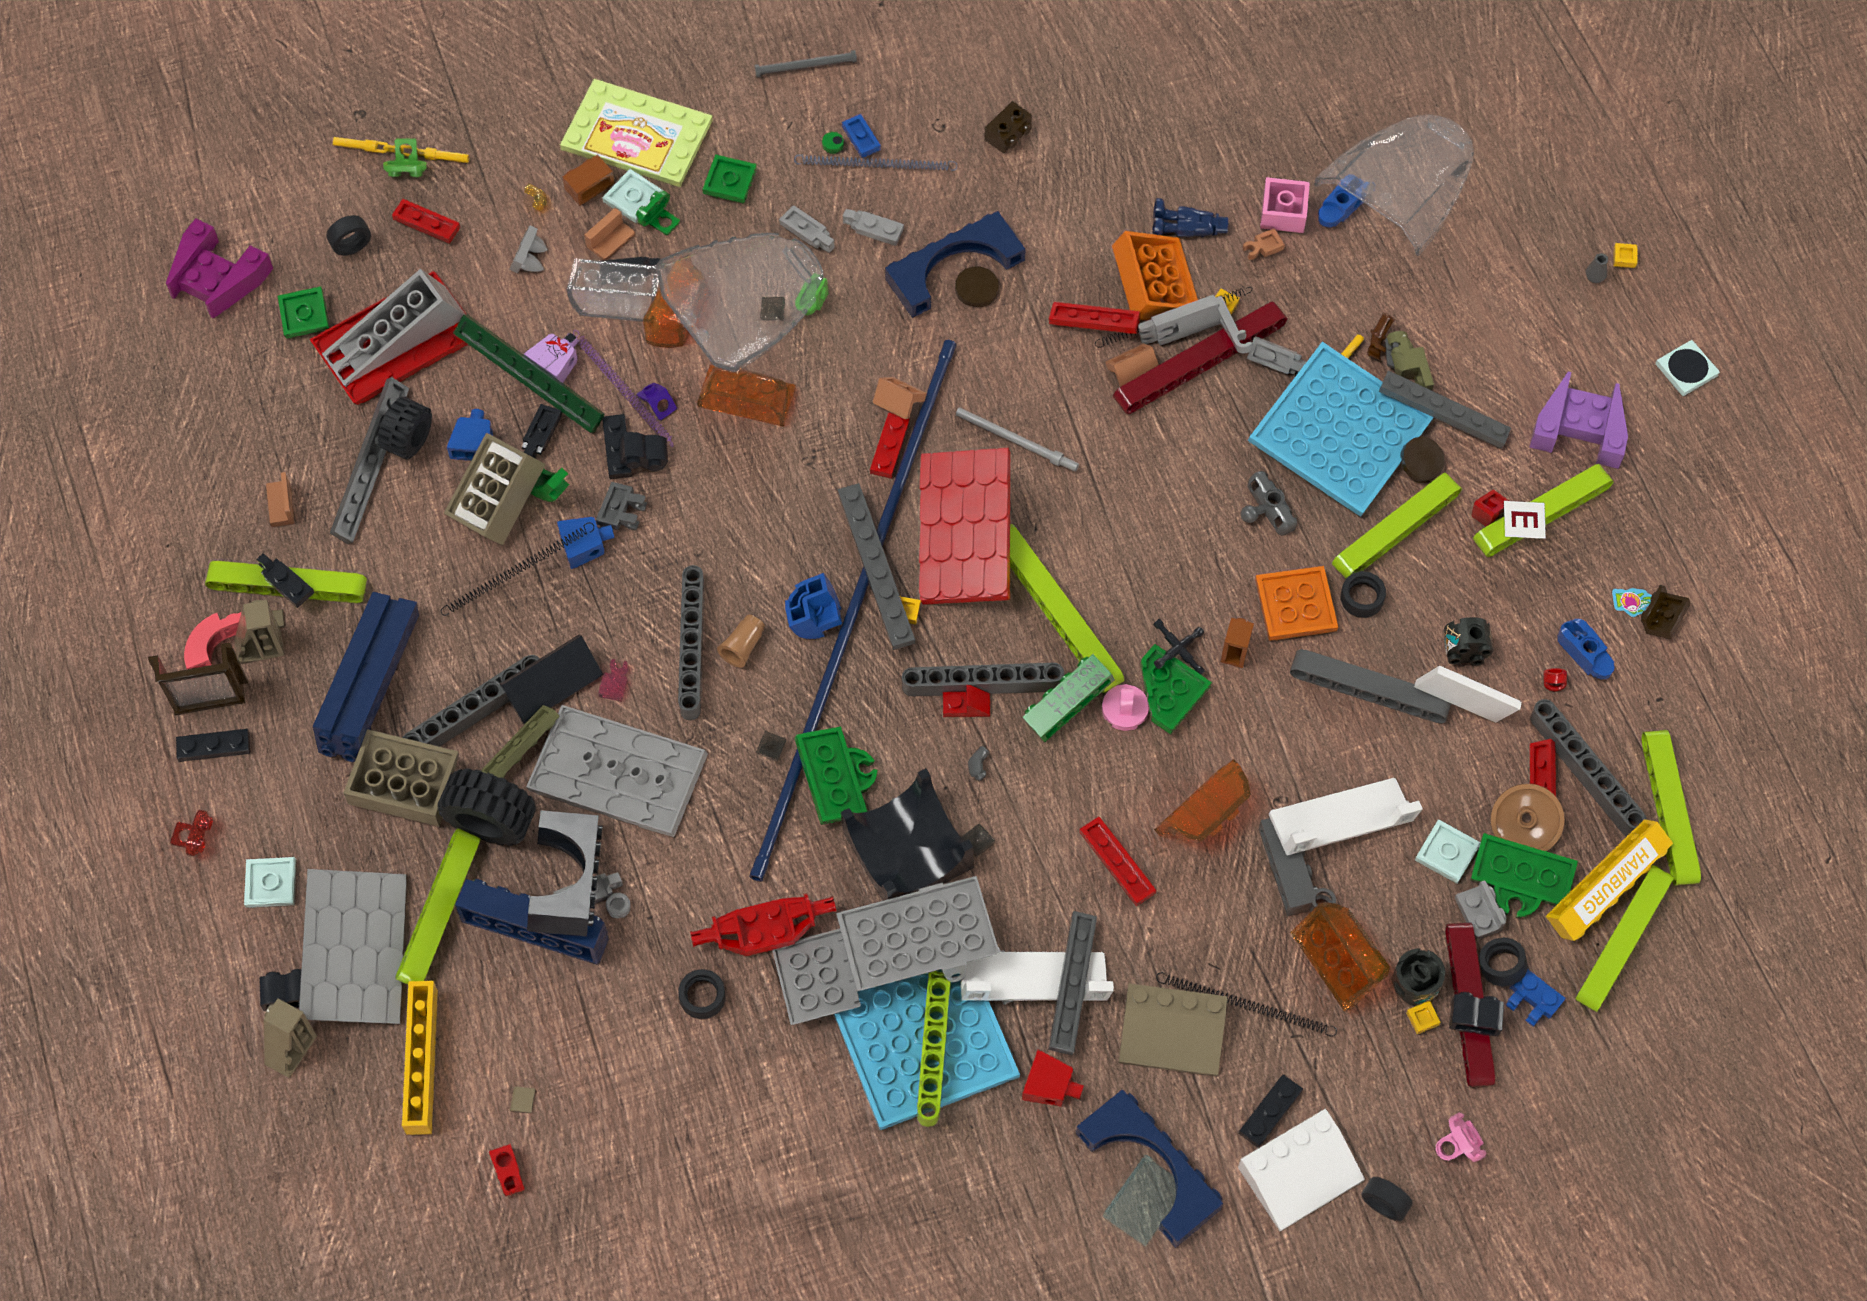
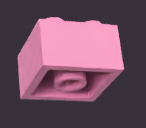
(1284, 205)

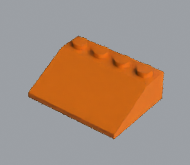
(1153, 273)

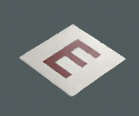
(1524, 519)

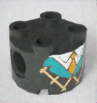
(1468, 641)
(1418, 976)

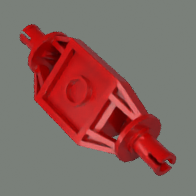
(764, 925)

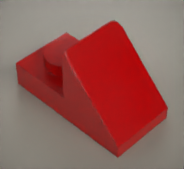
(1488, 507)
(966, 704)

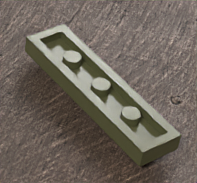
(521, 742)

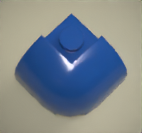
(813, 607)

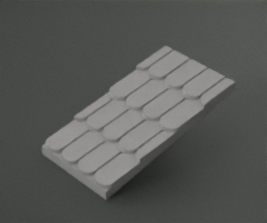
(617, 771)
(352, 946)

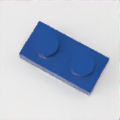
(861, 136)

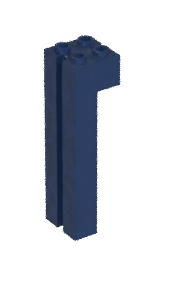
(364, 675)

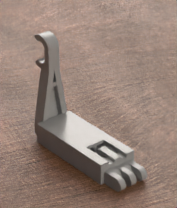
(1192, 319)

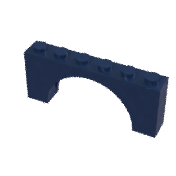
(986, 236)
(1124, 1121)

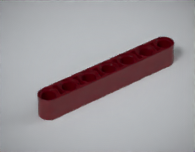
(1467, 978)

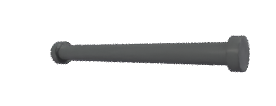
(800, 64)

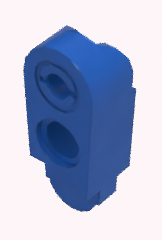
(1334, 212)
(1599, 662)

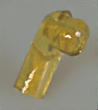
(538, 195)

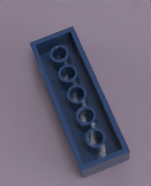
(508, 915)

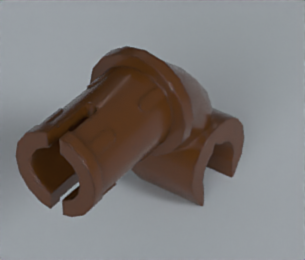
(1378, 335)

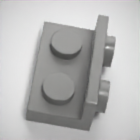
(1481, 910)

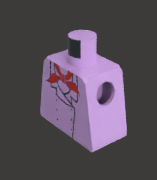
(555, 355)

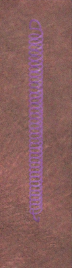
(622, 385)

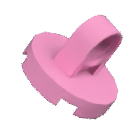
(1125, 707)
(1464, 1138)

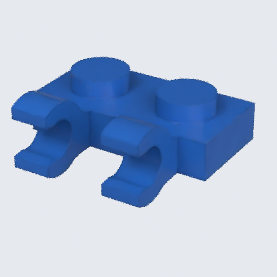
(1536, 993)

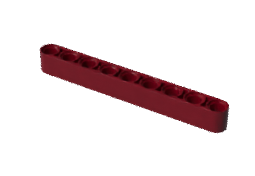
(1196, 359)

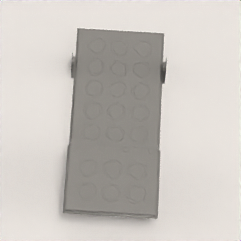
(883, 945)

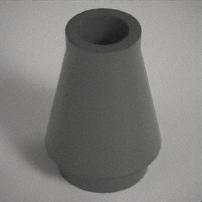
(1597, 269)

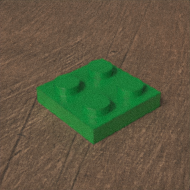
(729, 179)
(303, 312)

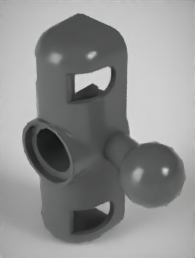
(1265, 492)

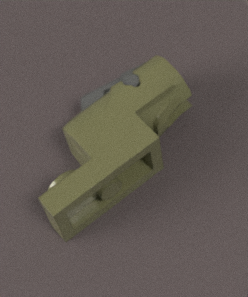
(1407, 360)

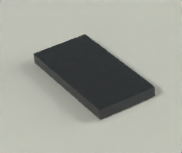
(551, 678)

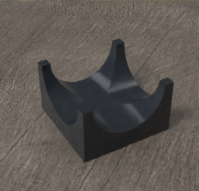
(908, 842)

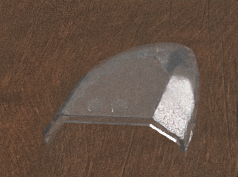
(1408, 173)
(721, 289)

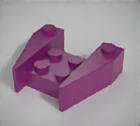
(211, 276)

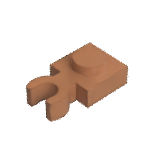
(1265, 243)

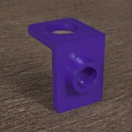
(653, 394)

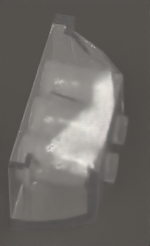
(612, 289)

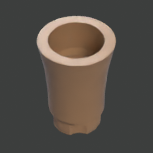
(741, 641)

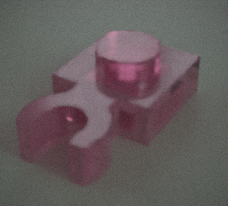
(614, 684)

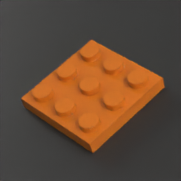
(1296, 603)

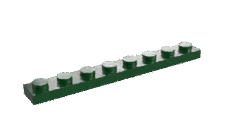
(529, 373)

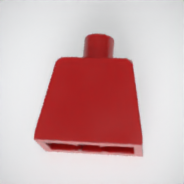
(1050, 1081)

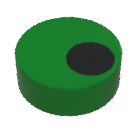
(832, 142)

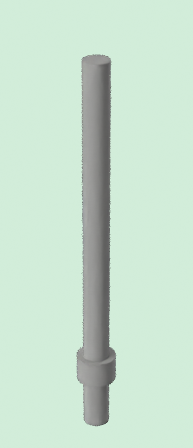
(1056, 457)

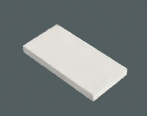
(1467, 694)

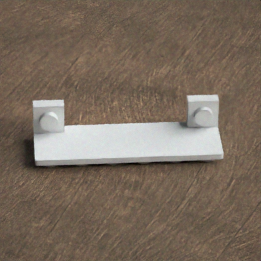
(1342, 816)
(1029, 977)

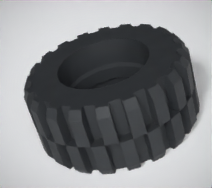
(486, 806)

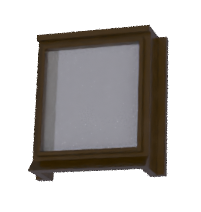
(203, 686)

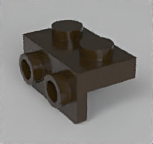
(1664, 613)

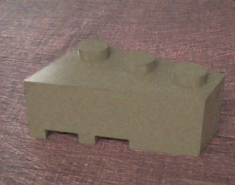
(258, 633)
(286, 1037)

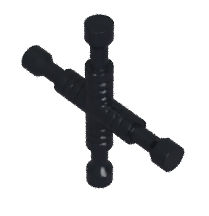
(1178, 647)

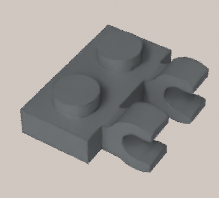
(615, 506)

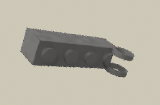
(1291, 874)

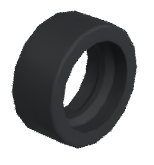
(344, 227)
(1370, 580)
(1498, 946)
(698, 976)
(1387, 1198)

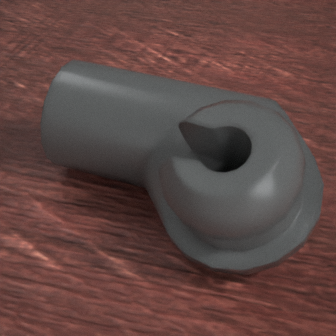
(975, 763)

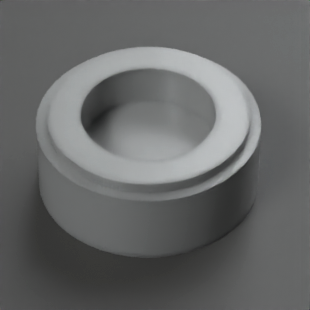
(618, 905)

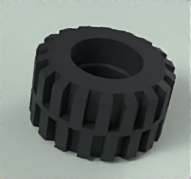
(405, 428)

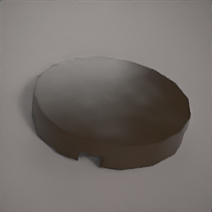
(976, 286)
(1422, 459)

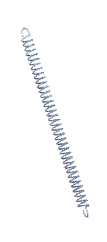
(876, 162)

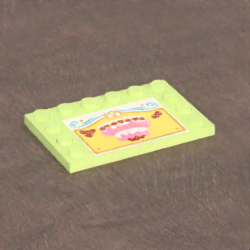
(637, 132)

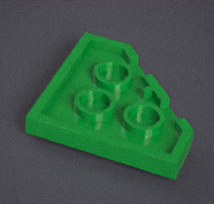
(1171, 689)

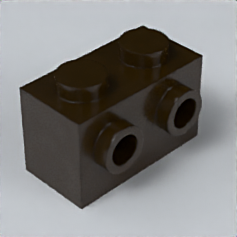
(1008, 127)

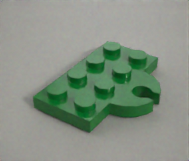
(834, 773)
(1522, 874)

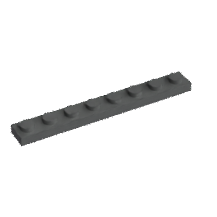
(365, 468)
(876, 566)

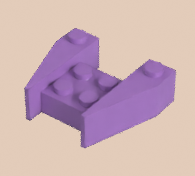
(1585, 418)

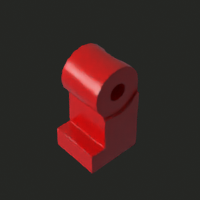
(507, 1169)

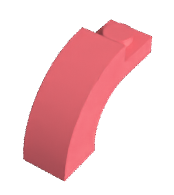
(206, 637)

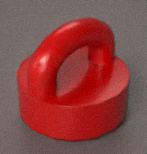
(1555, 676)

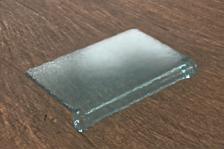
(1143, 1201)

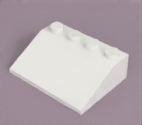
(1301, 1170)

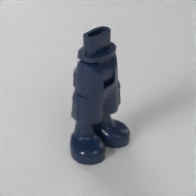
(1188, 220)

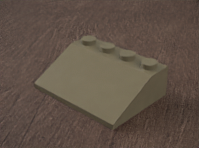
(494, 489)
(400, 777)
(1173, 1029)

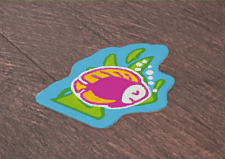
(1631, 601)

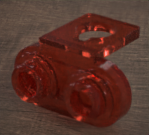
(195, 842)

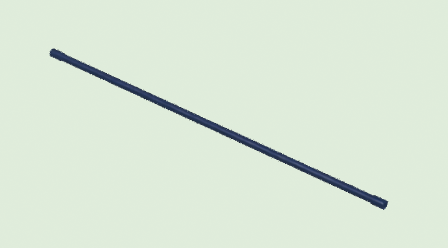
(762, 859)

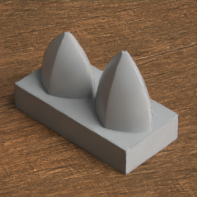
(523, 258)

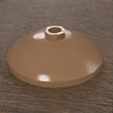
(1545, 811)

